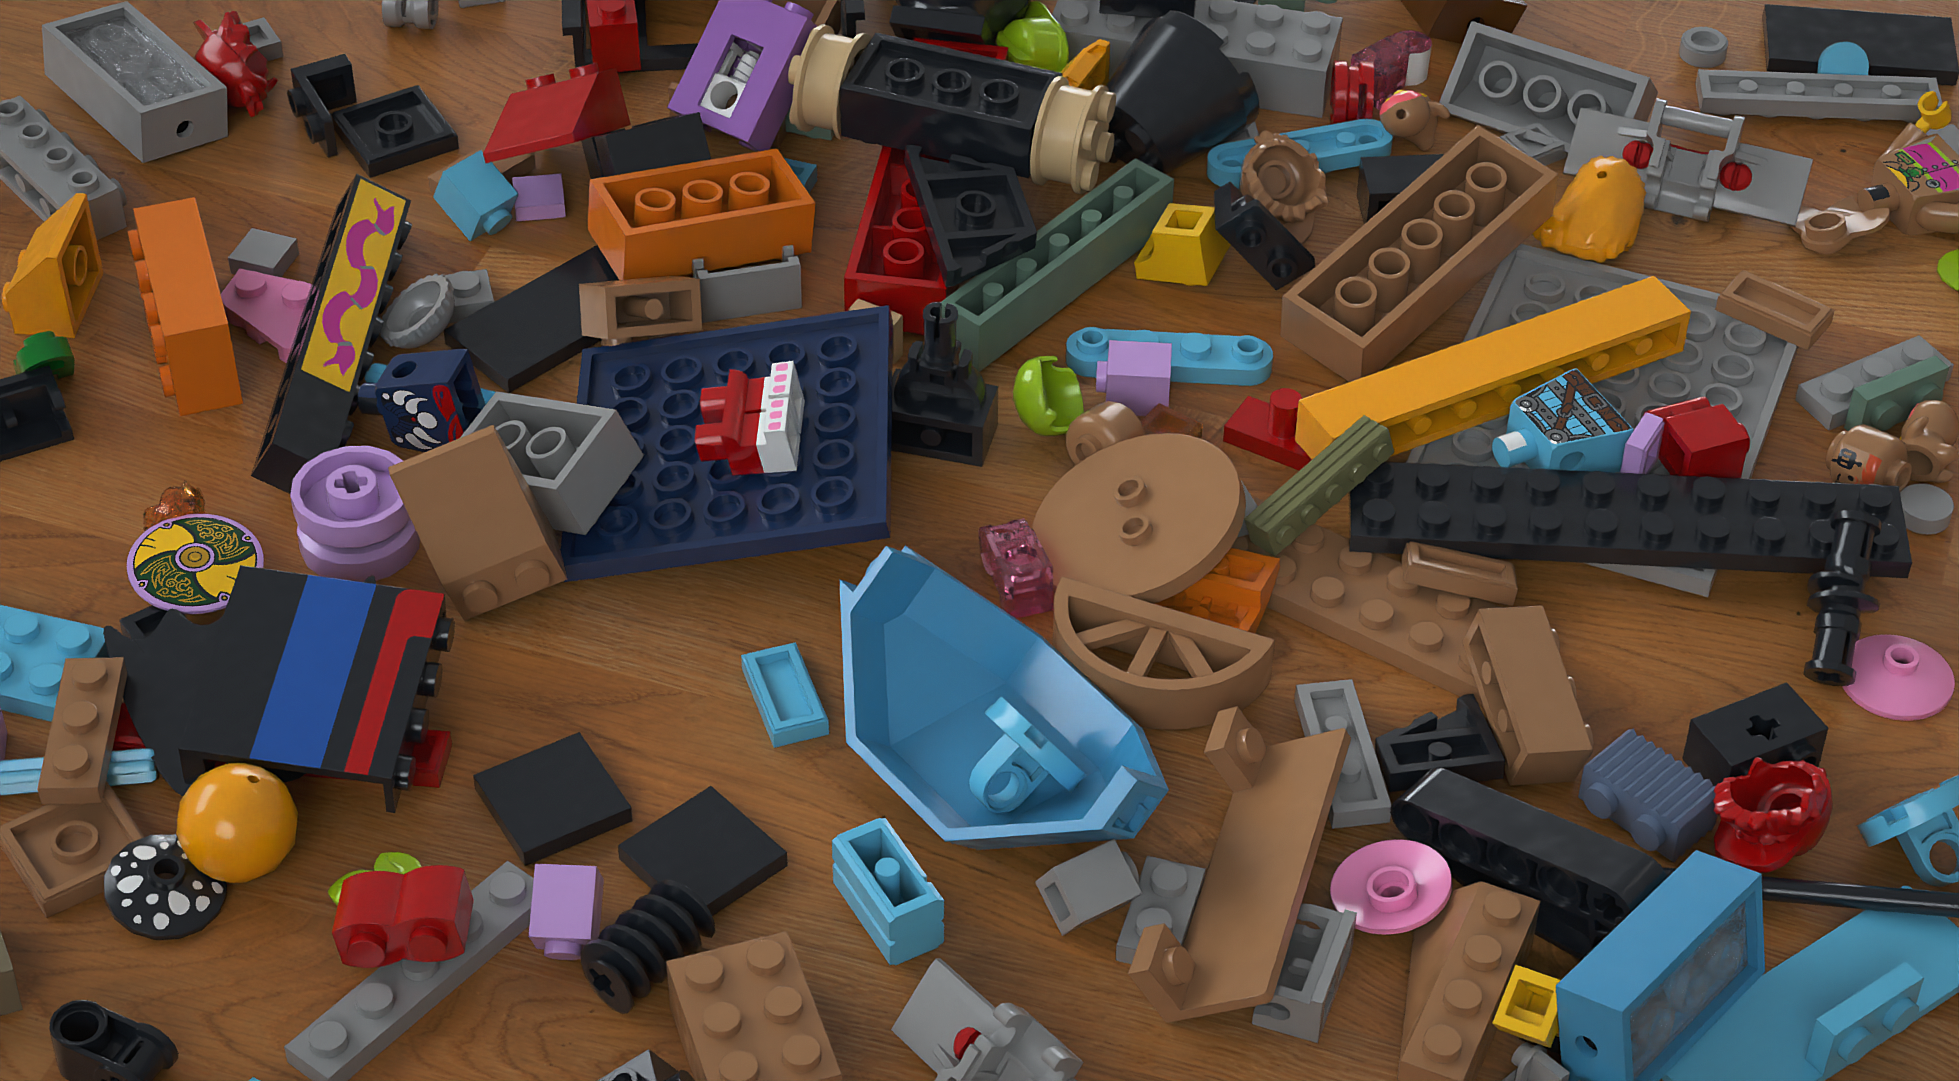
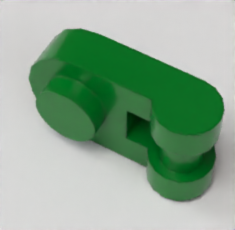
(45, 350)

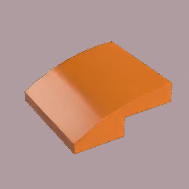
(1232, 591)

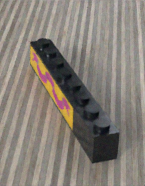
(335, 332)

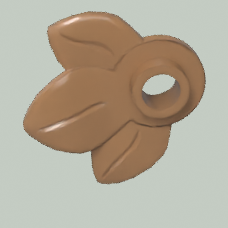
(1836, 226)

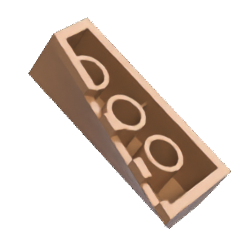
(1459, 979)

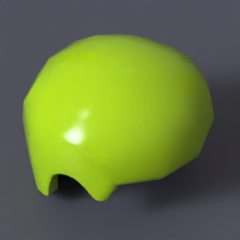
(1047, 396)

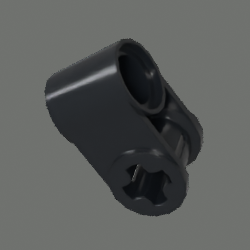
(106, 1046)

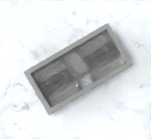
(135, 81)

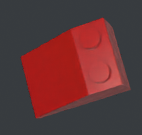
(558, 112)

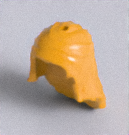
(1597, 211)

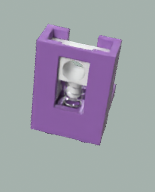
(749, 55)

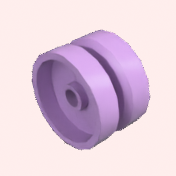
(352, 515)

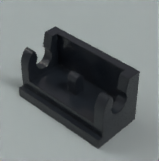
(31, 413)

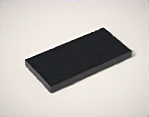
(1892, 41)
(532, 325)

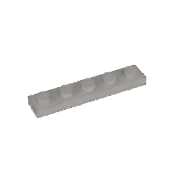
(1812, 95)
(406, 990)

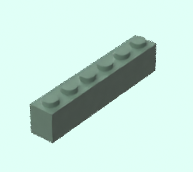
(1068, 259)

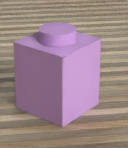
(1136, 374)
(565, 909)

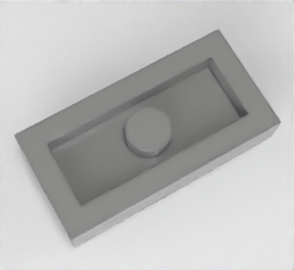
(1167, 897)

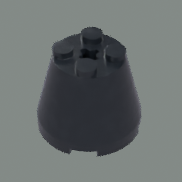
(1177, 95)

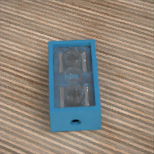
(1663, 974)

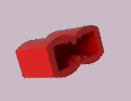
(403, 916)

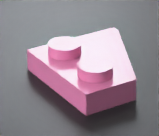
(266, 307)

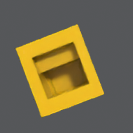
(1530, 1009)

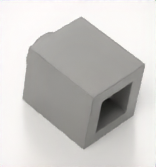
(1089, 886)

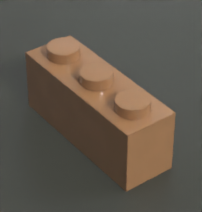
(1527, 695)

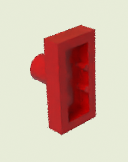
(1268, 428)

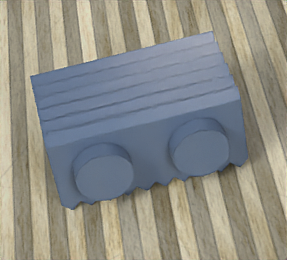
(1649, 795)

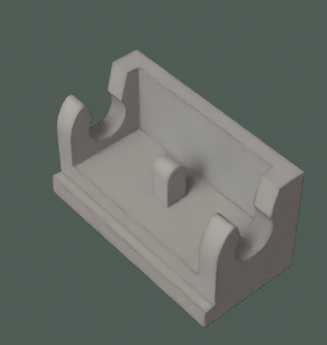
(750, 289)
(1310, 974)

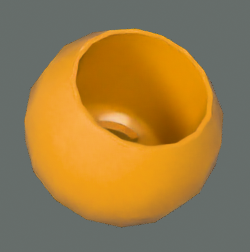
(237, 822)

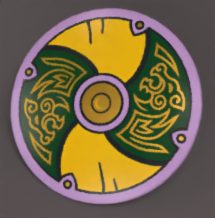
(191, 562)

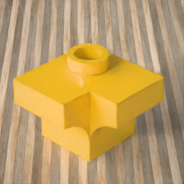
(1183, 247)

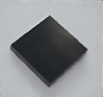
(394, 131)
(552, 798)
(705, 848)

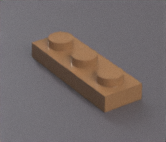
(82, 731)

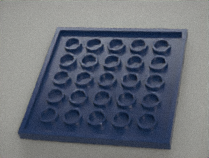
(697, 511)

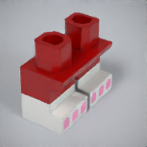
(753, 421)

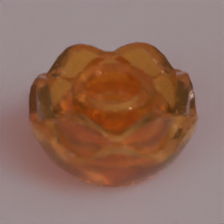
(175, 503)

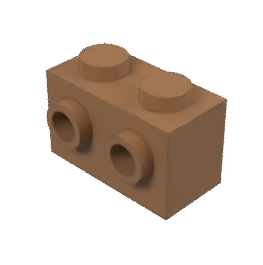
(640, 308)

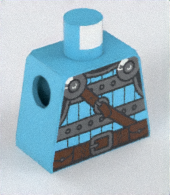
(1563, 428)

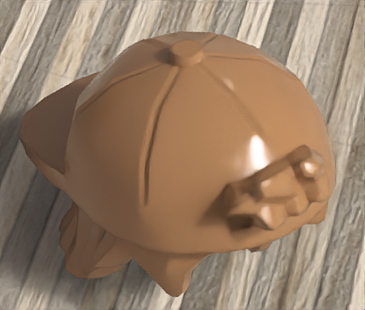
(1285, 182)

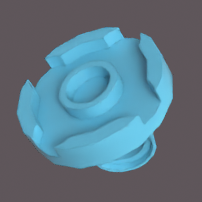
(1023, 754)
(1918, 825)

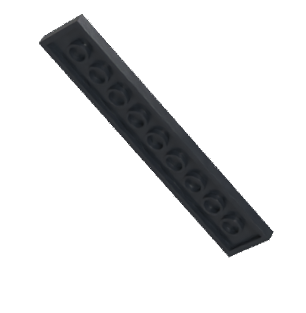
(1620, 517)

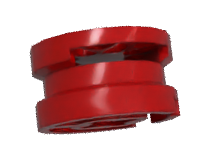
(1346, 91)

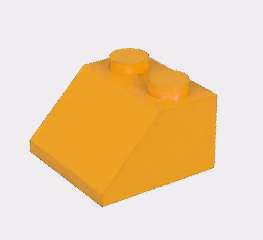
(56, 273)

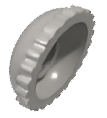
(419, 313)

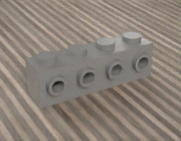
(50, 170)

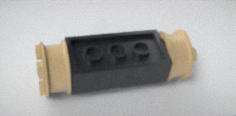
(952, 104)

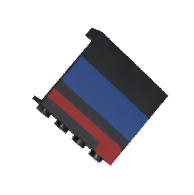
(319, 679)

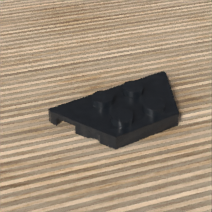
(970, 213)

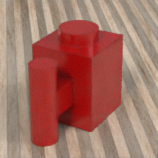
(614, 34)
(1701, 440)

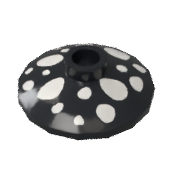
(156, 905)

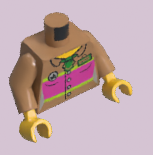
(1918, 176)

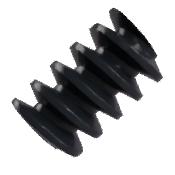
(642, 941)

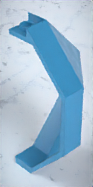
(917, 682)

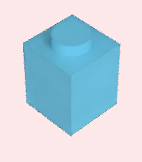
(476, 196)

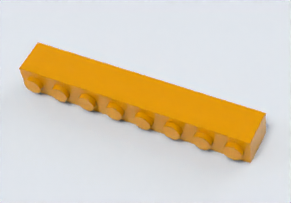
(1486, 374)

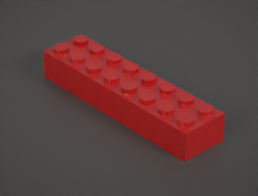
(892, 249)

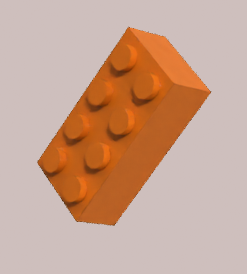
(710, 209)
(184, 307)

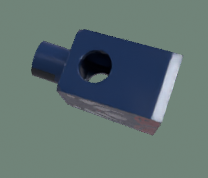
(425, 398)

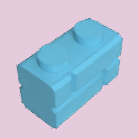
(888, 891)

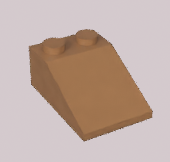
(479, 522)

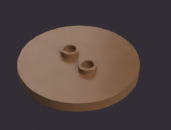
(1143, 516)

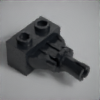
(942, 403)

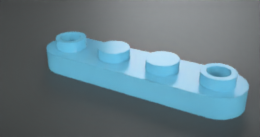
(1335, 146)
(1193, 357)

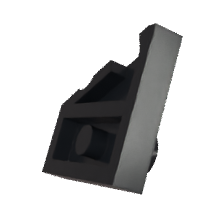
(1453, 742)

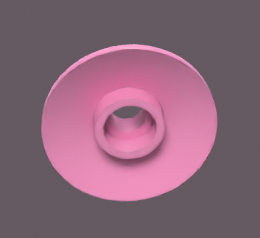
(1900, 678)
(1392, 886)

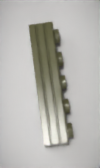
(1319, 485)

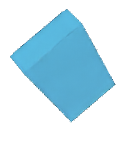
(785, 695)

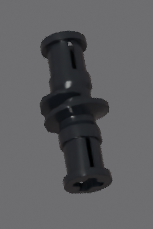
(1841, 598)

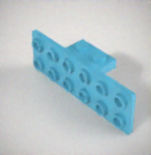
(1831, 1001)

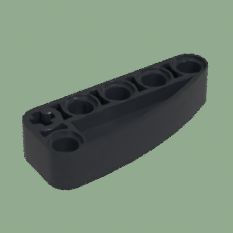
(1489, 837)

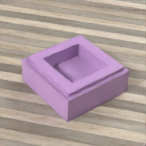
(539, 197)
(1643, 445)

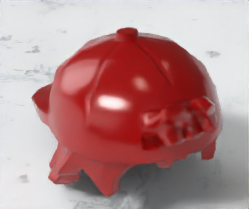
(235, 63)
(1771, 814)

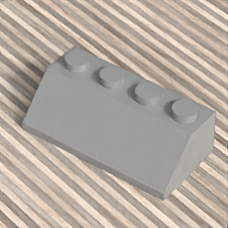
(1519, 81)

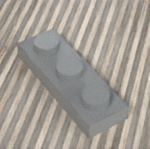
(1830, 394)
(1361, 790)

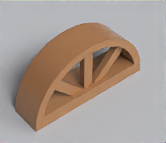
(1225, 662)

